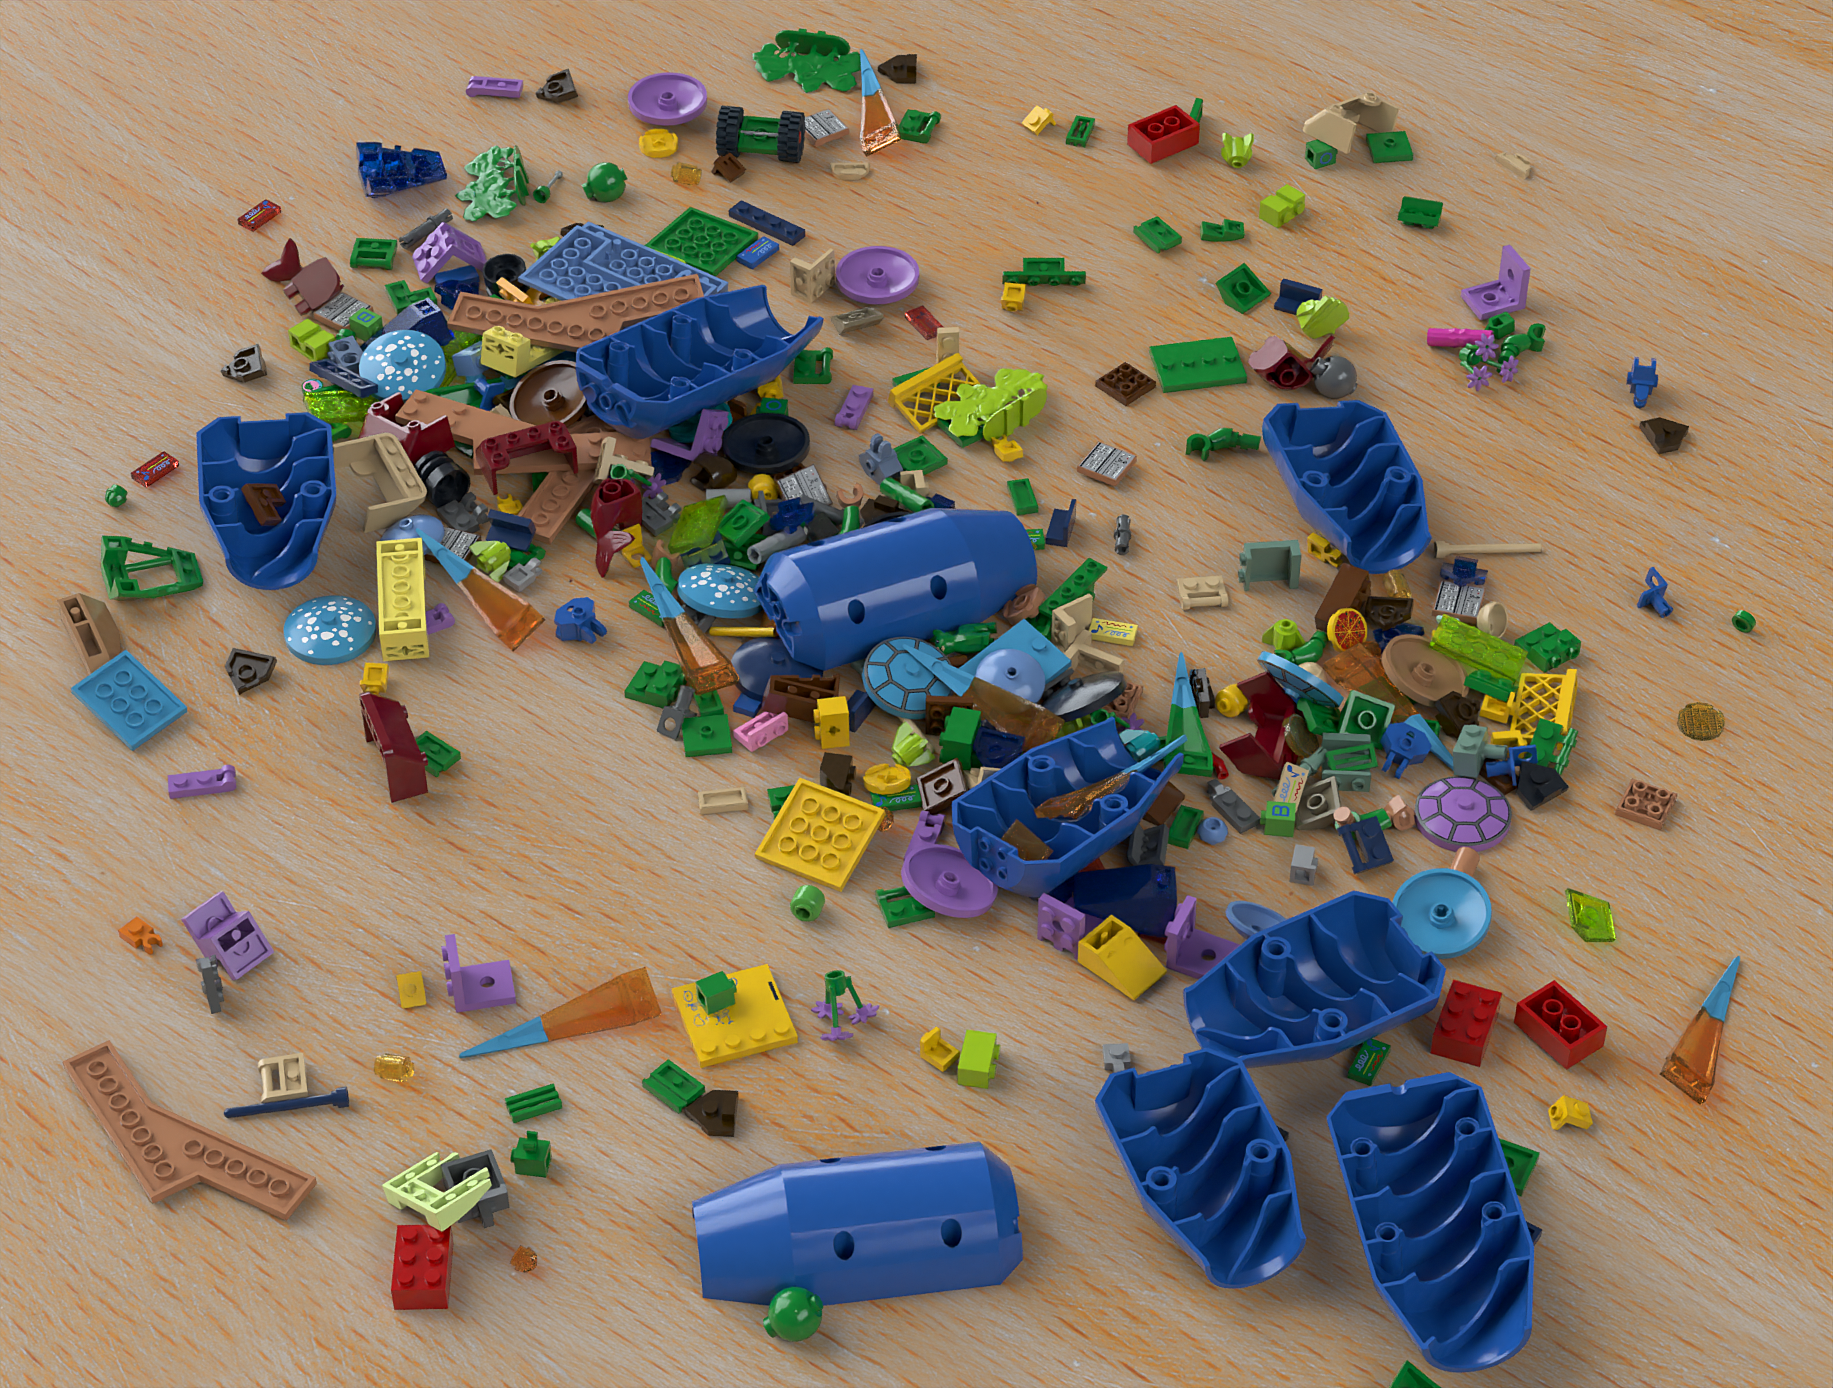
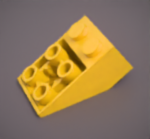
(1120, 958)

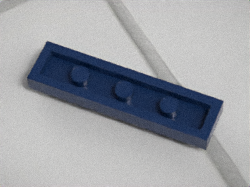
(767, 223)
(343, 377)

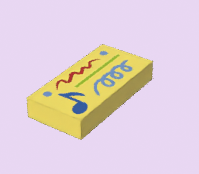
(1113, 632)

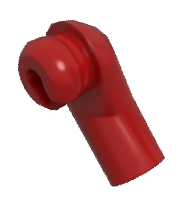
(1219, 767)

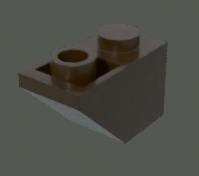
(837, 772)

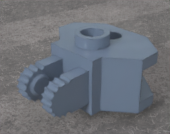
(880, 460)

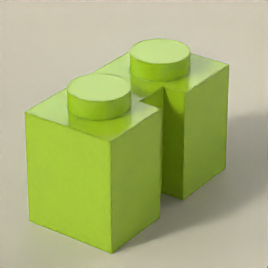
(1282, 207)
(310, 340)
(977, 1059)

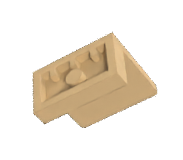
(811, 280)
(1071, 621)

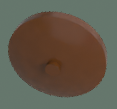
(549, 395)

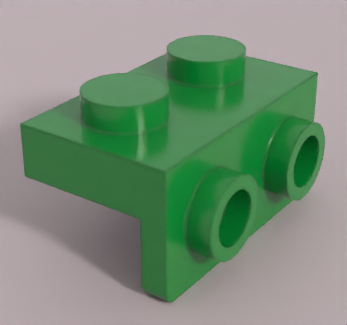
(1420, 211)

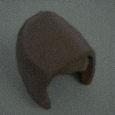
(716, 472)

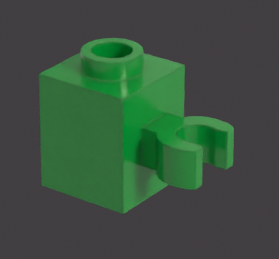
(531, 1156)

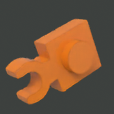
(140, 933)

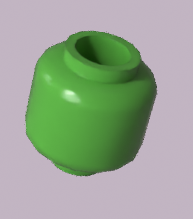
(807, 903)

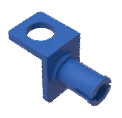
(488, 392)
(1655, 595)
(1508, 766)

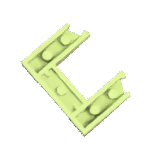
(441, 1209)

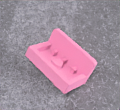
(761, 730)

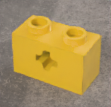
(832, 722)

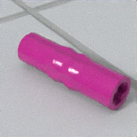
(1455, 337)

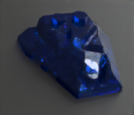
(395, 171)

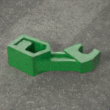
(1501, 325)

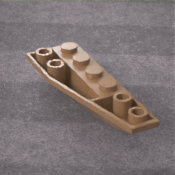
(90, 630)

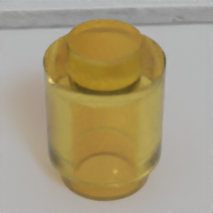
(686, 174)
(1396, 584)
(393, 1067)

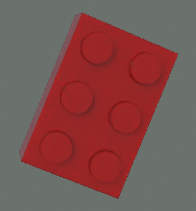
(1163, 134)
(1466, 1023)
(1560, 1024)
(422, 1267)

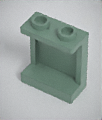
(1270, 562)
(1347, 780)

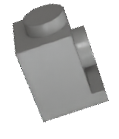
(1303, 865)

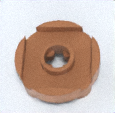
(1024, 605)

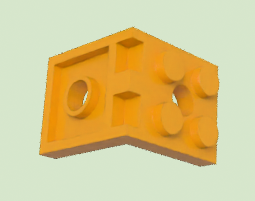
(512, 293)

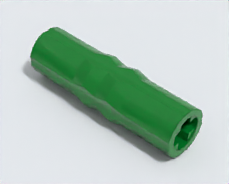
(905, 495)

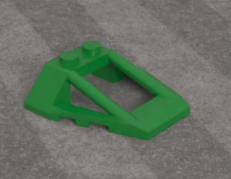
(115, 571)

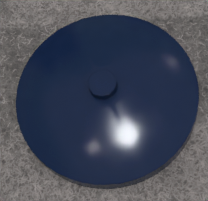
(762, 658)

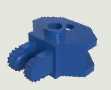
(1642, 381)
(580, 622)
(1403, 748)

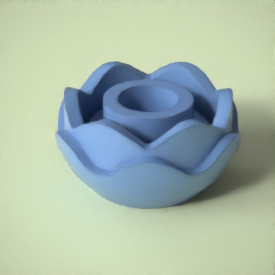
(1212, 830)

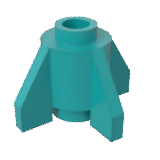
(1140, 743)

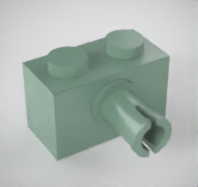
(1472, 750)

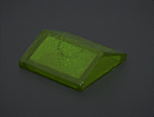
(1590, 917)

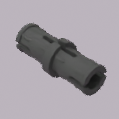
(1122, 534)

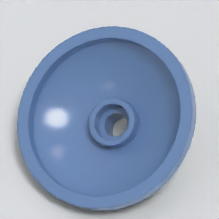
(406, 529)
(1028, 677)
(1251, 918)

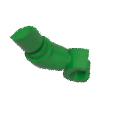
(1515, 344)
(1221, 439)
(1309, 652)

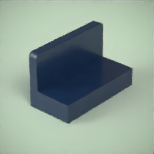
(1293, 294)
(1061, 526)
(511, 529)
(859, 708)

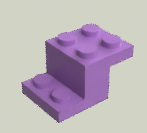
(228, 935)

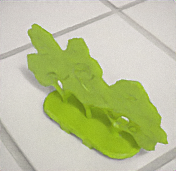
(982, 402)

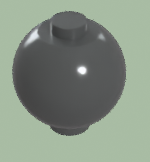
(1334, 376)

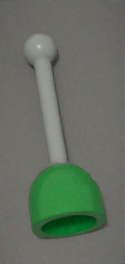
(542, 193)

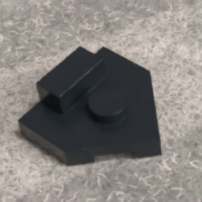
(1538, 784)

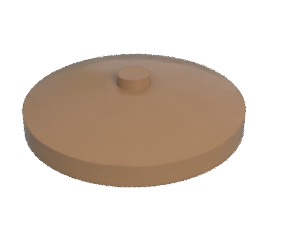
(1421, 670)

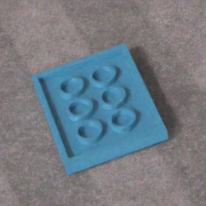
(1029, 640)
(129, 700)

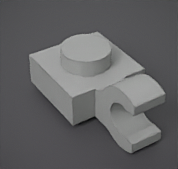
(522, 576)
(1116, 1057)

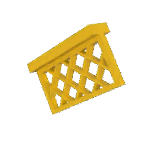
(924, 383)
(1564, 705)

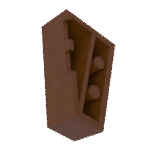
(1348, 590)
(798, 695)

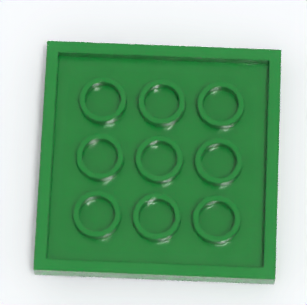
(703, 240)

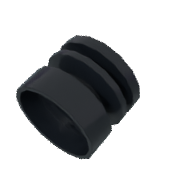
(506, 266)
(442, 478)

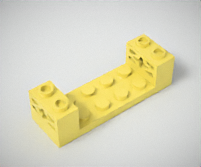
(513, 352)
(402, 599)

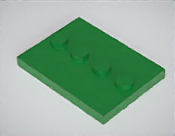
(1197, 364)

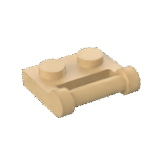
(1202, 592)
(292, 1077)

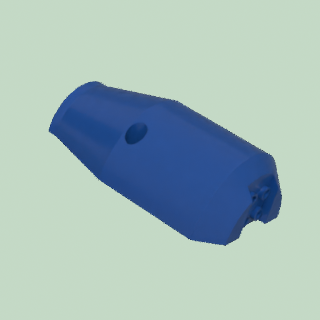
(282, 452)
(1351, 481)
(1042, 773)
(1315, 985)
(1207, 1164)

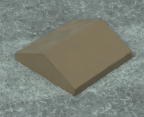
(856, 320)
(1318, 805)

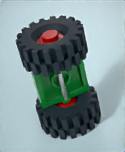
(760, 134)

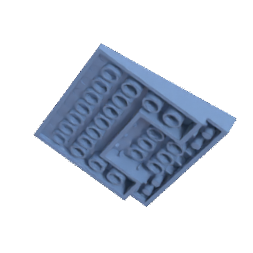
(601, 261)

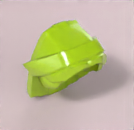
(1322, 316)

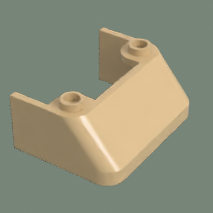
(1338, 122)
(392, 470)

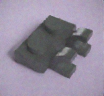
(456, 514)
(658, 514)
(210, 987)

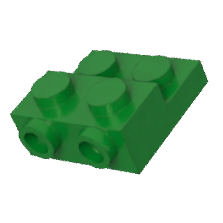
(1549, 646)
(656, 684)

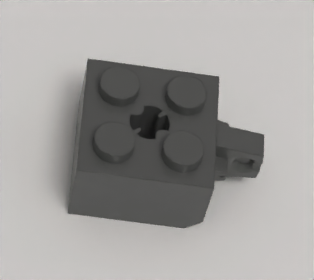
(493, 1200)

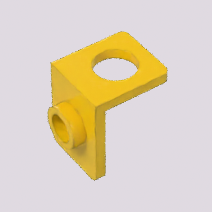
(635, 547)
(411, 989)

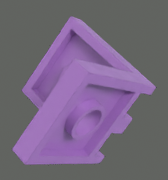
(442, 246)
(1504, 294)
(706, 439)
(1063, 923)
(1188, 945)
(468, 981)

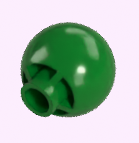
(605, 182)
(794, 1314)

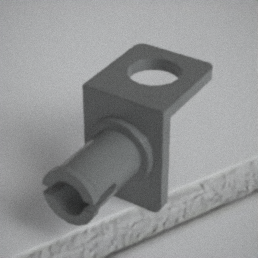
(677, 712)

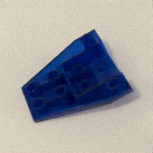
(420, 317)
(1136, 895)

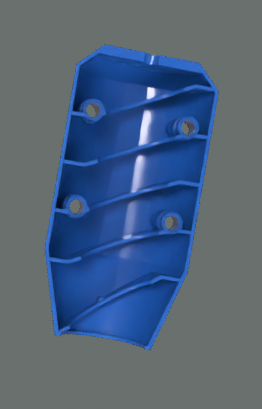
(687, 361)
(894, 581)
(1438, 1217)
(862, 1227)

